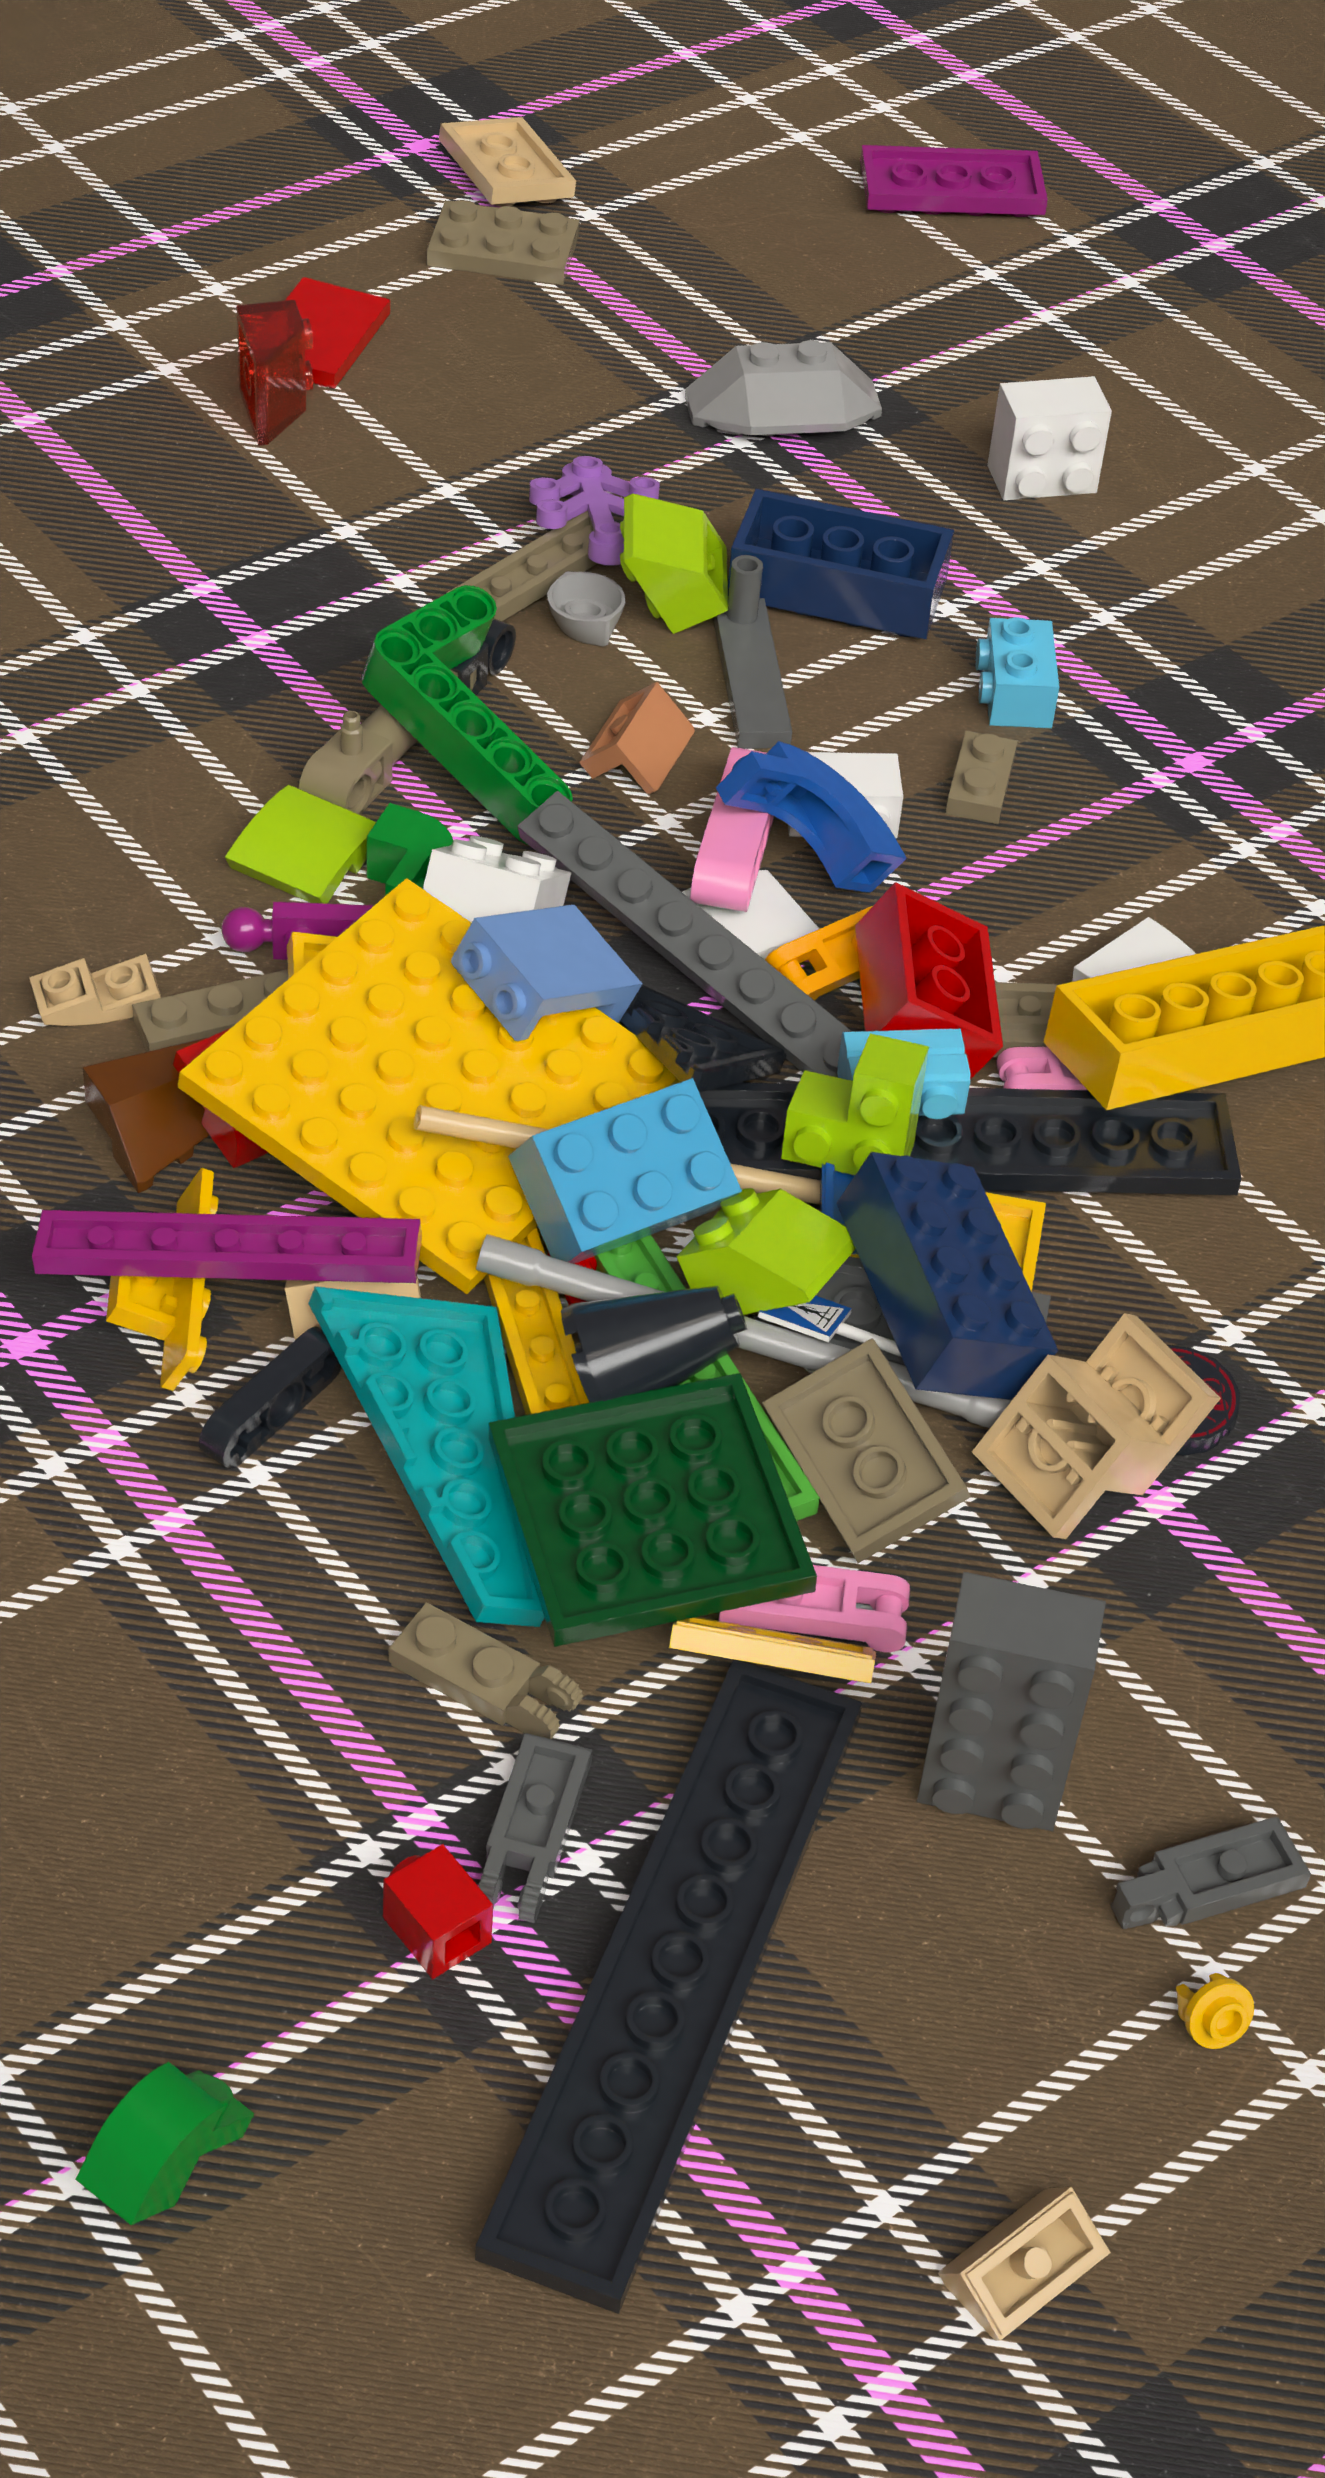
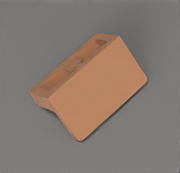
(643, 735)

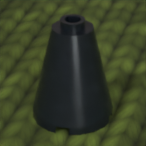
(650, 1339)

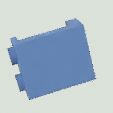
(542, 966)

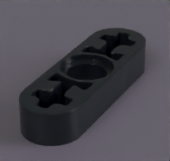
(270, 1399)

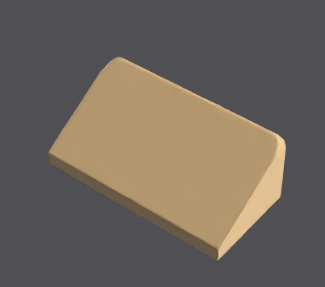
(1025, 2261)

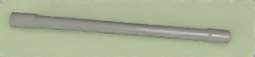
(534, 1268)

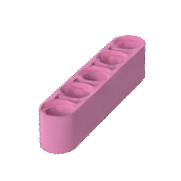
(730, 851)

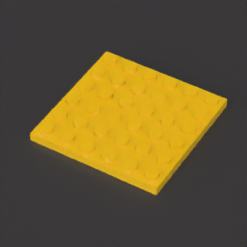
(388, 1024)

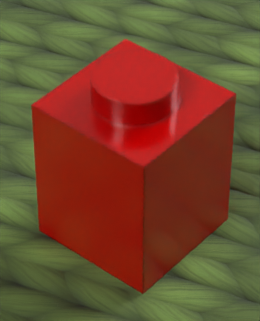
(437, 1910)

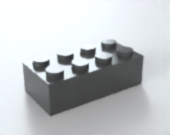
(1011, 1701)

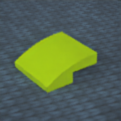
(301, 845)

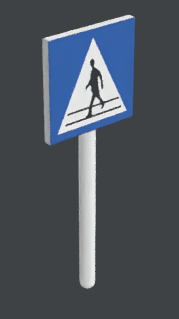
(822, 1320)

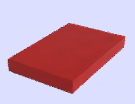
(340, 325)

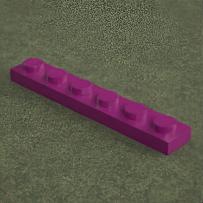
(227, 1246)

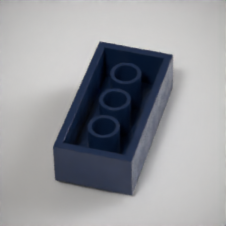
(846, 562)
(945, 1276)

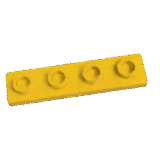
(169, 1305)

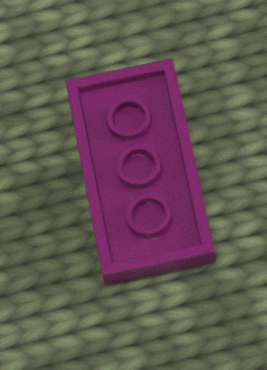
(953, 180)

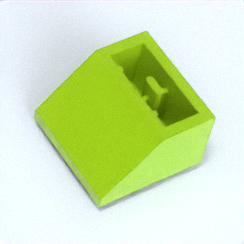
(674, 560)

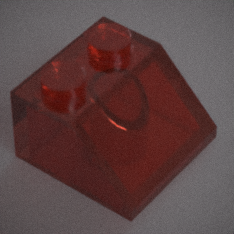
(273, 365)

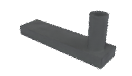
(751, 661)

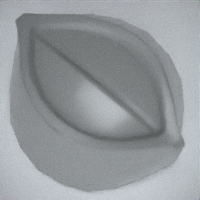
(586, 606)

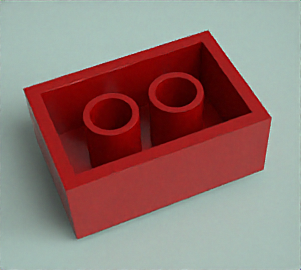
(928, 971)

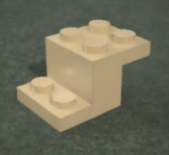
(1095, 1425)

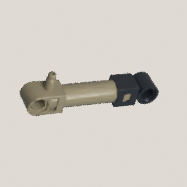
(361, 756)

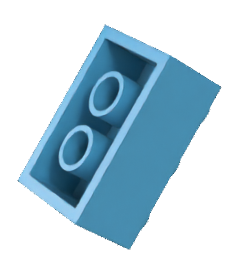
(624, 1173)

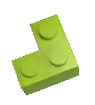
(848, 1119)

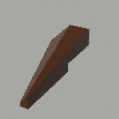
(145, 1112)

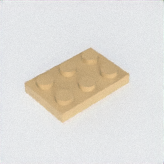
(507, 161)

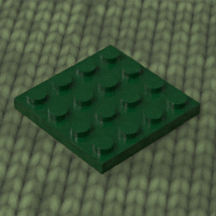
(650, 1509)

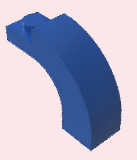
(822, 808)

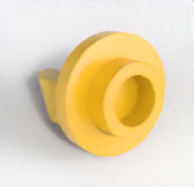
(1216, 2012)

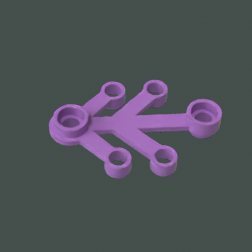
(588, 482)

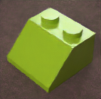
(766, 1250)

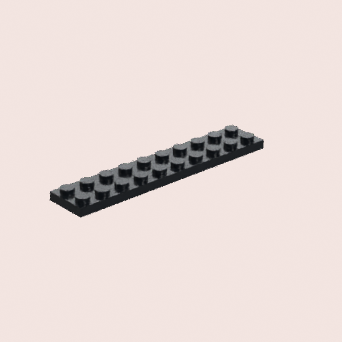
(1025, 1139)
(669, 1990)

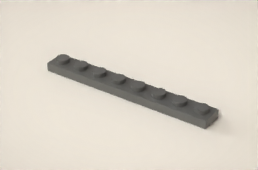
(686, 935)

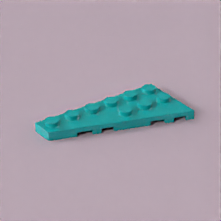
(430, 1388)

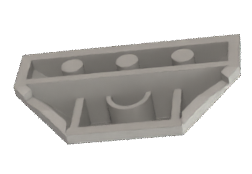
(783, 391)

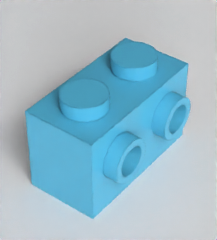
(1018, 672)

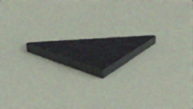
(698, 1044)

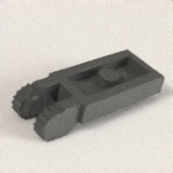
(535, 1818)

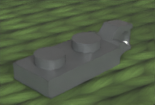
(1212, 1876)

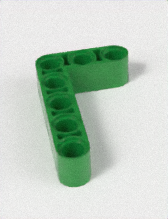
(414, 683)

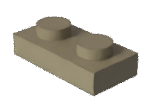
(981, 777)

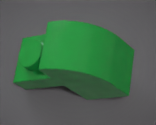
(402, 846)
(157, 2138)

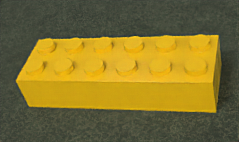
(1193, 1019)

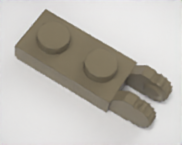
(482, 1672)

